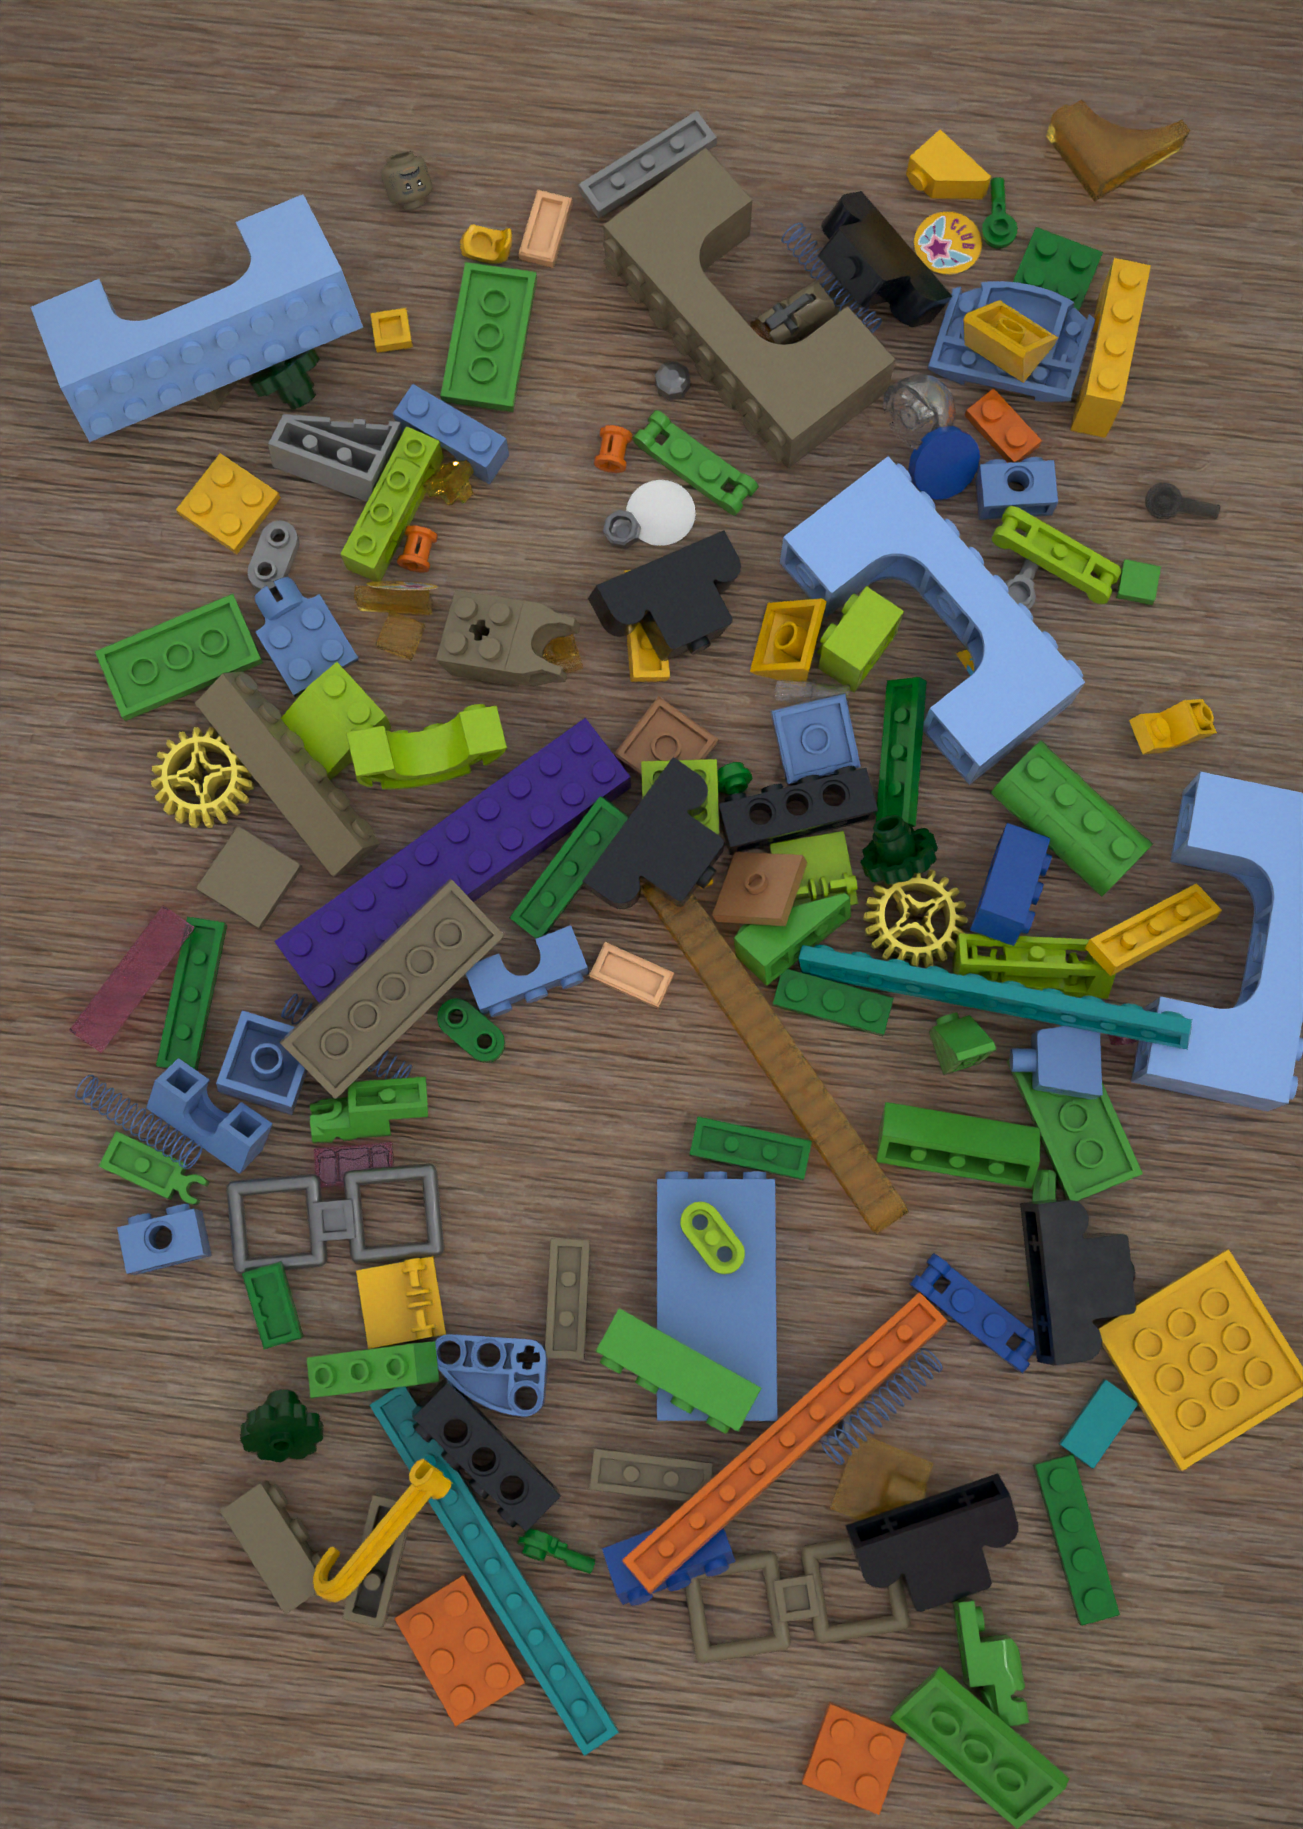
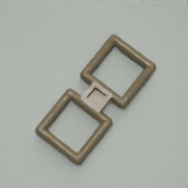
(791, 1600)

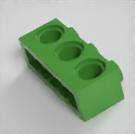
(372, 1369)

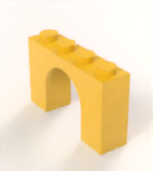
(1116, 327)

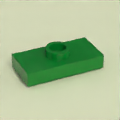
(272, 1305)

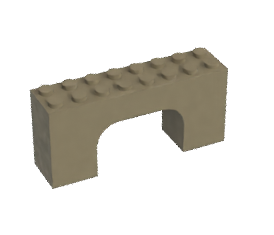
(784, 392)

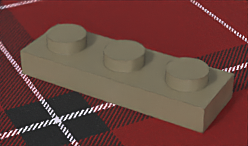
(567, 1298)
(648, 1475)

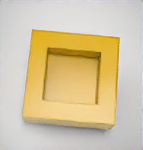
(391, 330)

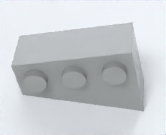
(334, 453)

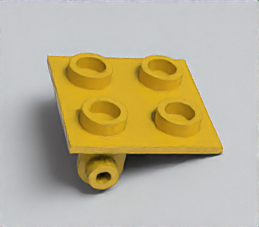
(400, 1302)

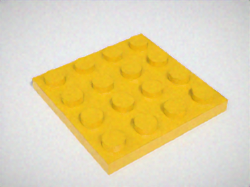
(1204, 1359)

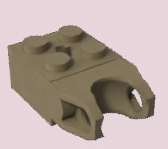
(502, 639)

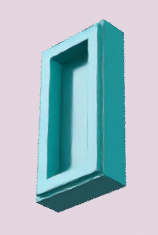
(1098, 1423)

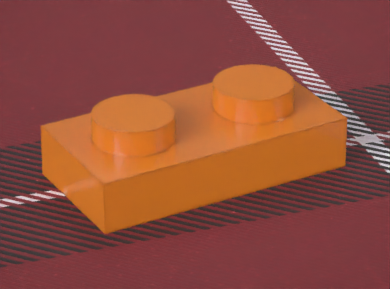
(1002, 427)

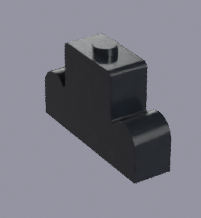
(878, 263)
(672, 597)
(660, 844)
(1073, 1279)
(937, 1542)

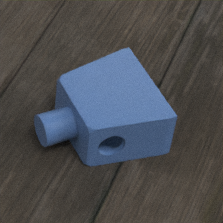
(1062, 1061)

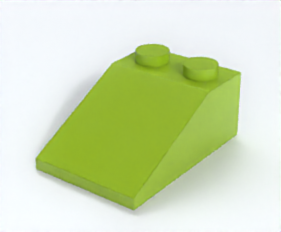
(328, 711)

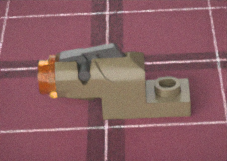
(801, 313)

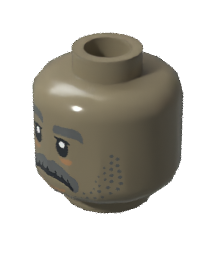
(406, 179)

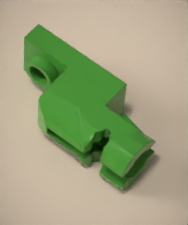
(368, 1109)
(990, 1663)

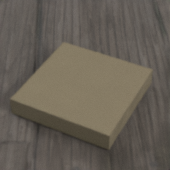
(249, 877)

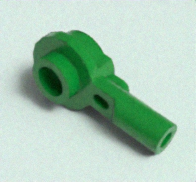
(999, 228)
(733, 778)
(540, 1544)

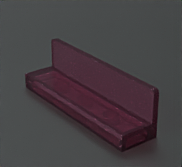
(132, 979)

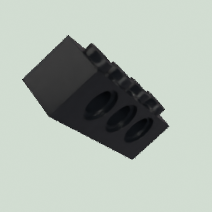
(849, 783)
(536, 1492)

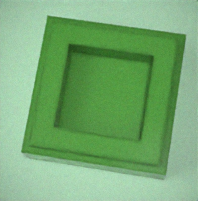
(1138, 582)

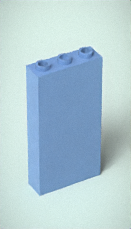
(716, 1313)

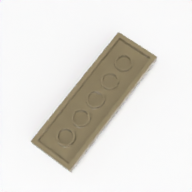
(392, 988)

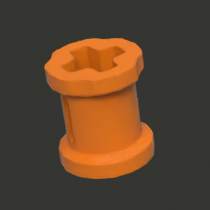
(613, 449)
(411, 560)

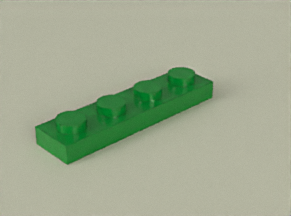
(901, 749)
(568, 869)
(192, 994)
(1076, 1539)

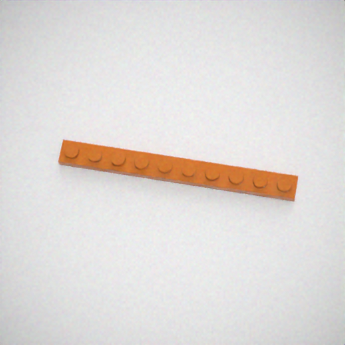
(783, 1443)

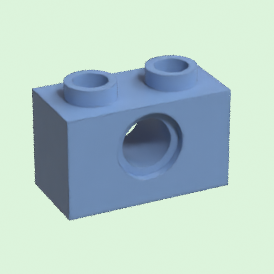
(1032, 473)
(187, 1243)

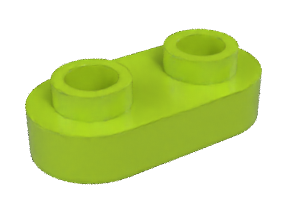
(713, 1237)

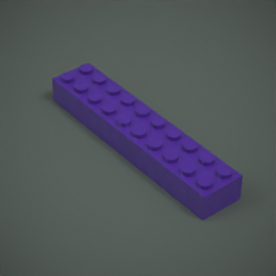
(471, 846)

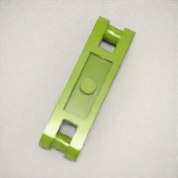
(1057, 553)

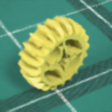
(172, 779)
(905, 903)

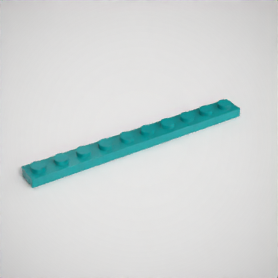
(1005, 998)
(502, 1581)

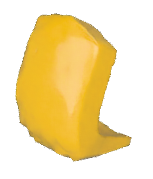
(486, 244)

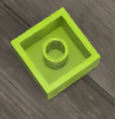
(859, 639)

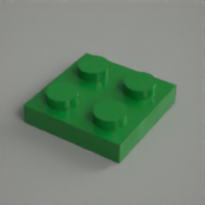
(1058, 265)

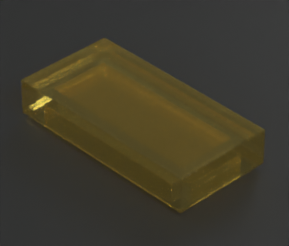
(393, 600)

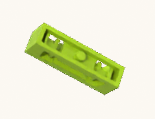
(392, 505)
(1035, 964)

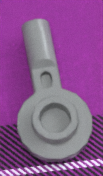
(1022, 585)

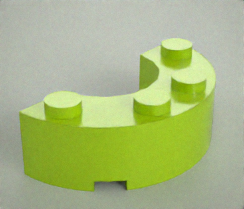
(429, 755)

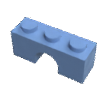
(455, 430)
(559, 965)
(183, 1102)

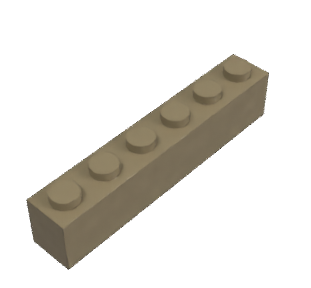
(288, 772)

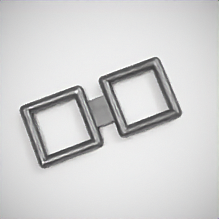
(336, 1217)

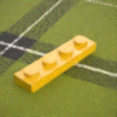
(1153, 929)

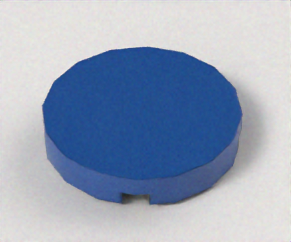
(944, 462)

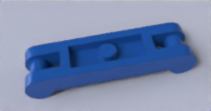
(976, 1312)

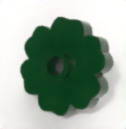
(288, 380)
(897, 851)
(281, 1428)

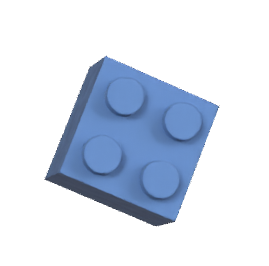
(260, 1067)

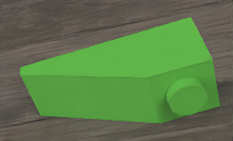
(773, 949)
(960, 1043)

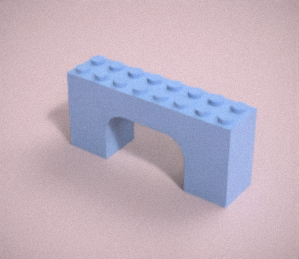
(135, 369)
(893, 532)
(1250, 1049)

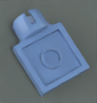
(301, 635)

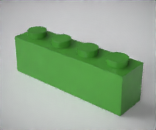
(958, 1145)
(678, 1370)

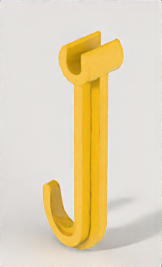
(425, 1483)

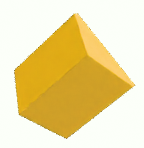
(1007, 338)
(788, 639)

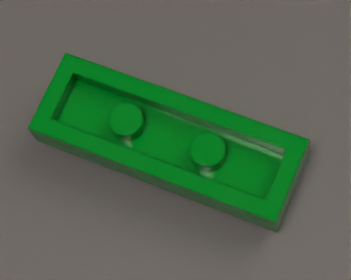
(833, 1002)
(750, 1148)

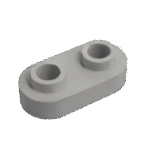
(273, 554)

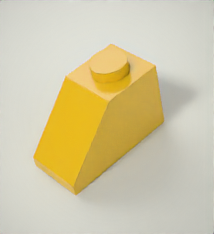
(946, 170)

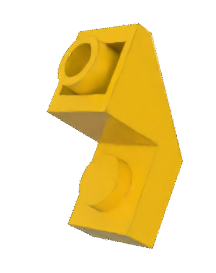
(1173, 727)

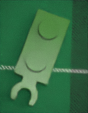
(149, 1168)

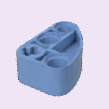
(495, 1385)

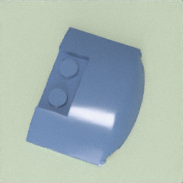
(1053, 377)

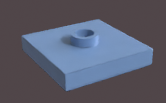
(815, 737)

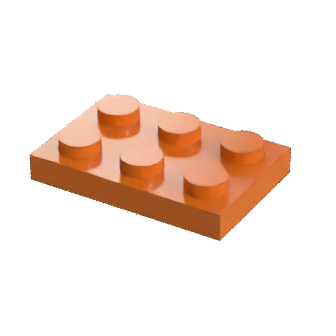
(460, 1650)

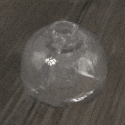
(918, 407)

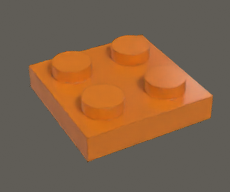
(854, 1758)

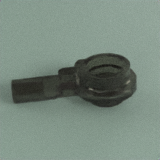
(1166, 501)

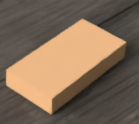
(545, 228)
(631, 975)

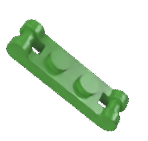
(695, 463)

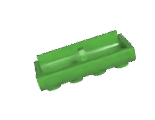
(1077, 820)

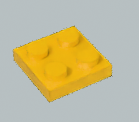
(228, 503)

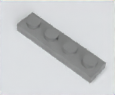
(647, 164)

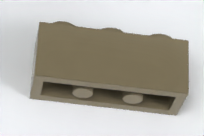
(274, 1543)
(373, 1596)

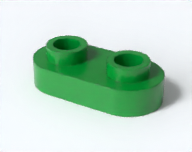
(470, 1030)

